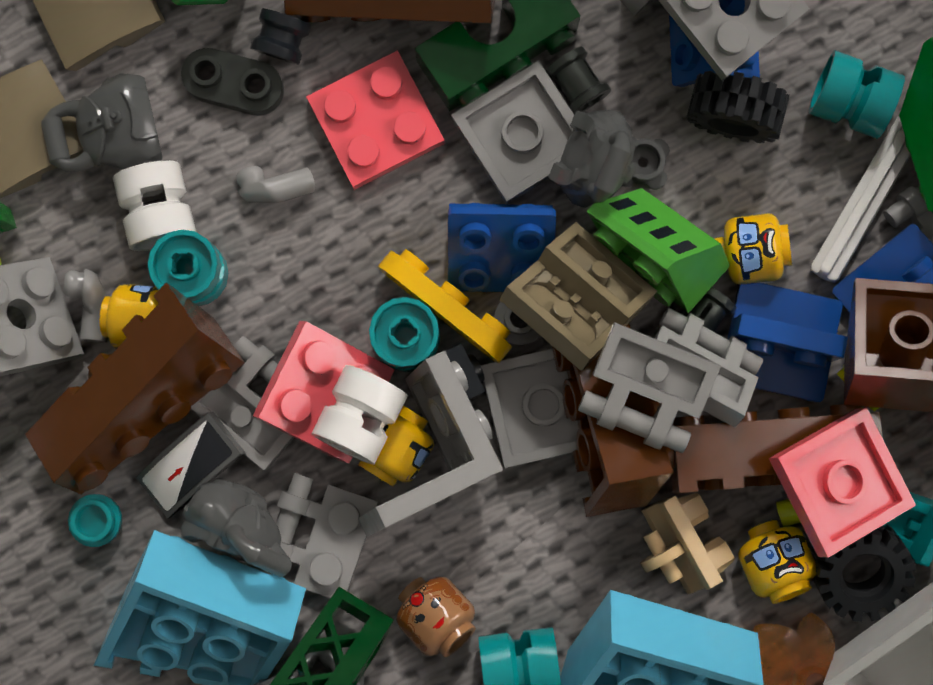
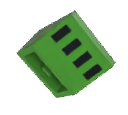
(660, 246)

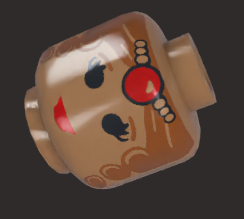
(435, 616)

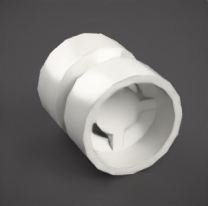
(149, 183)
(360, 413)

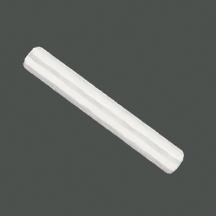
(862, 205)

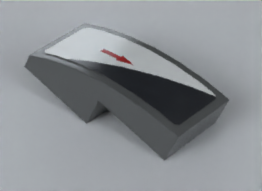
(188, 462)

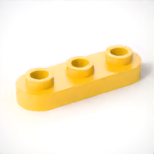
(447, 304)

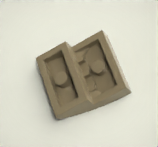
(92, 27)
(24, 102)
(577, 295)

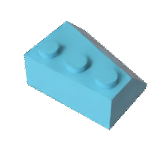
(202, 616)
(659, 645)

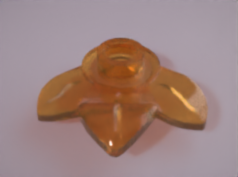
(793, 656)

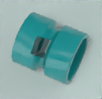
(856, 94)
(188, 265)
(404, 333)
(520, 661)

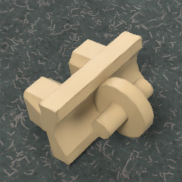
(678, 547)

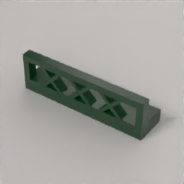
(362, 645)

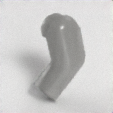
(274, 189)
(89, 288)

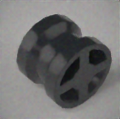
(280, 36)

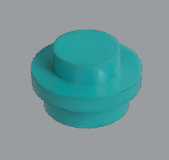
(95, 520)

